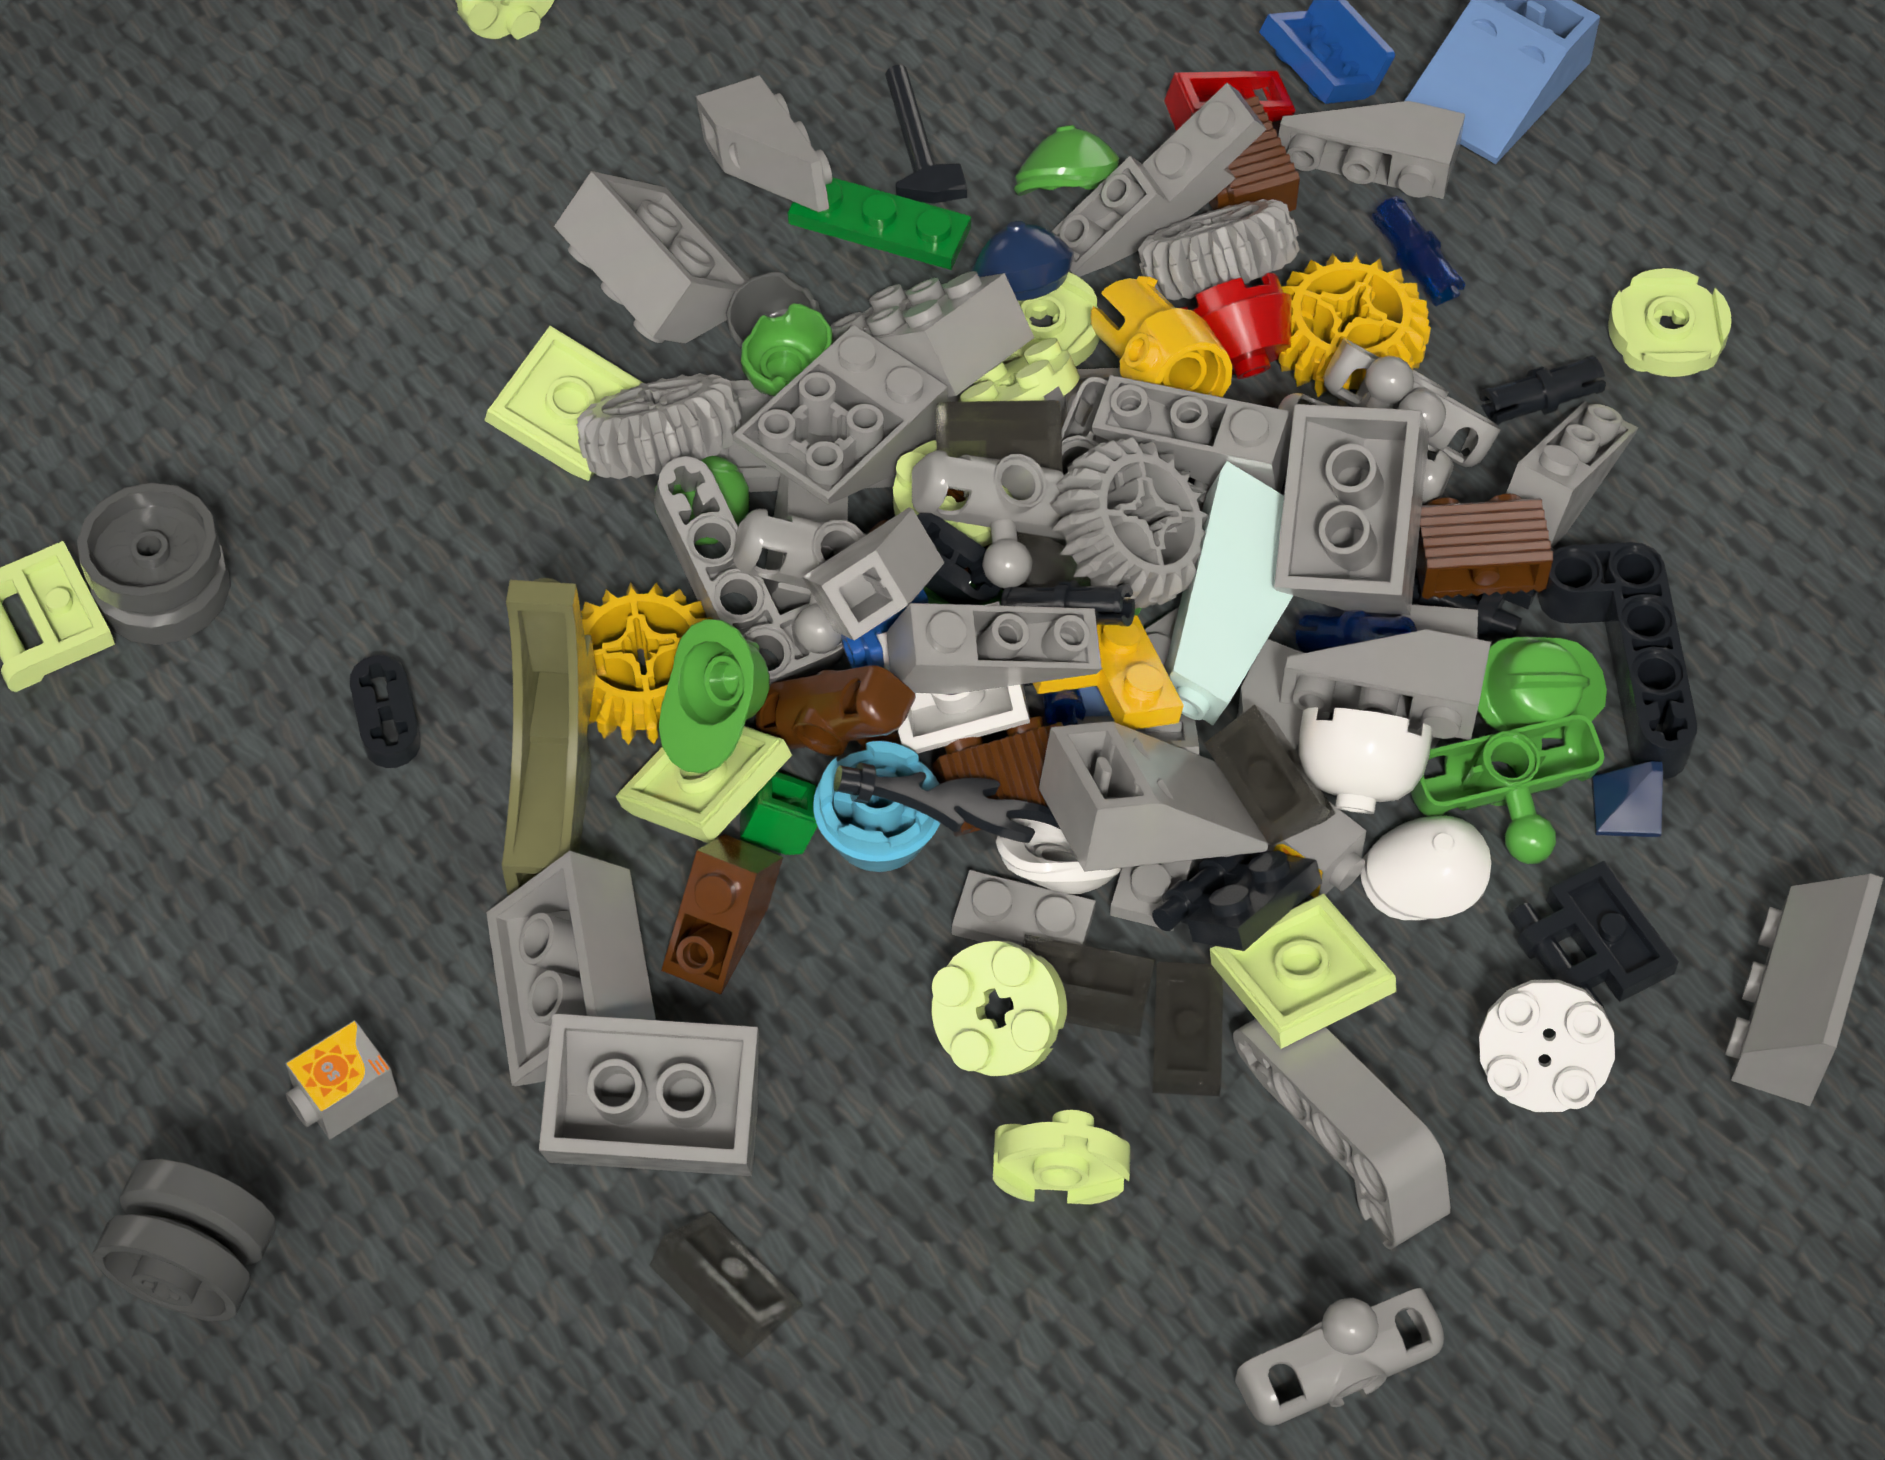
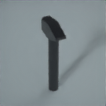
(929, 181)

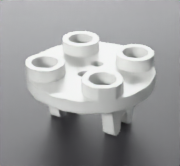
(1579, 1050)

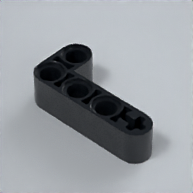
(1605, 595)

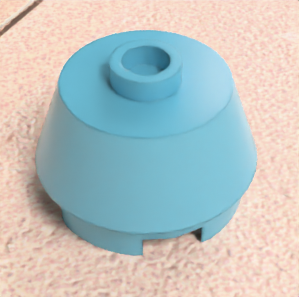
(878, 833)

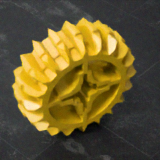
(1352, 304)
(616, 634)

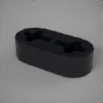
(958, 553)
(397, 708)

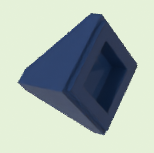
(1629, 801)

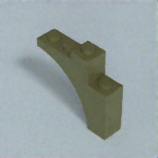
(550, 725)

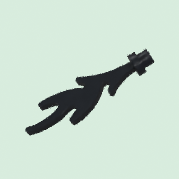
(948, 802)

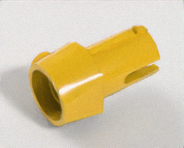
(1162, 341)

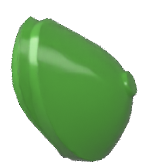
(1067, 160)

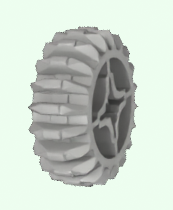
(1220, 247)
(659, 422)
(1131, 520)

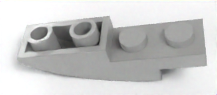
(1163, 189)

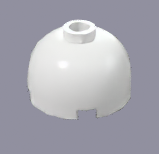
(1362, 756)

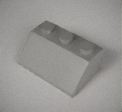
(650, 256)
(1353, 507)
(568, 949)
(1803, 986)
(651, 1095)

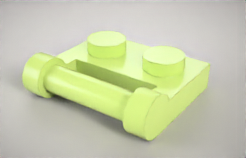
(59, 611)

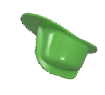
(1539, 682)
(710, 695)

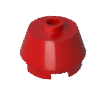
(1248, 322)

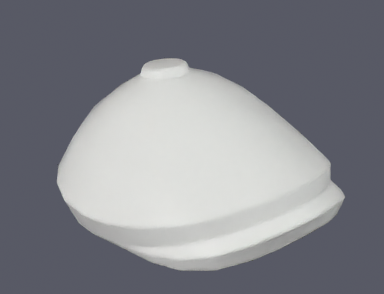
(1050, 861)
(1427, 869)

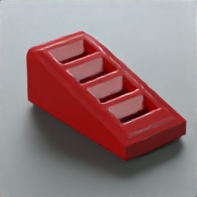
(1193, 89)

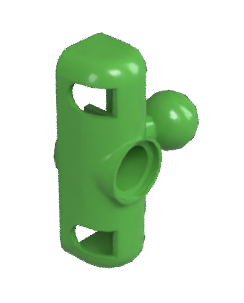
(1474, 782)

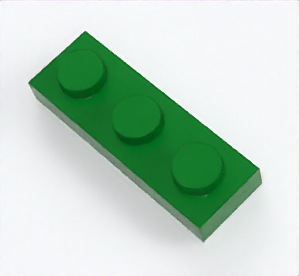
(887, 223)

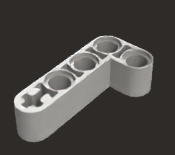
(720, 576)
(1359, 1123)

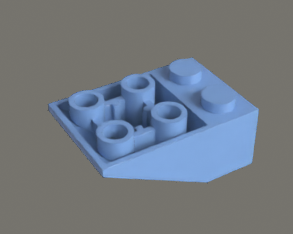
(1507, 67)

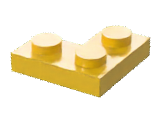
(1130, 679)

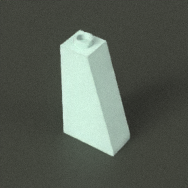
(1231, 597)

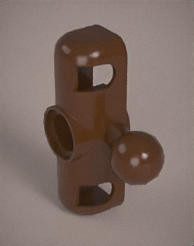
(836, 708)

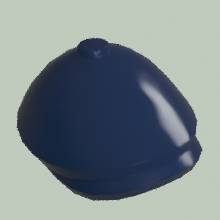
(1029, 256)

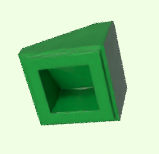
(780, 815)

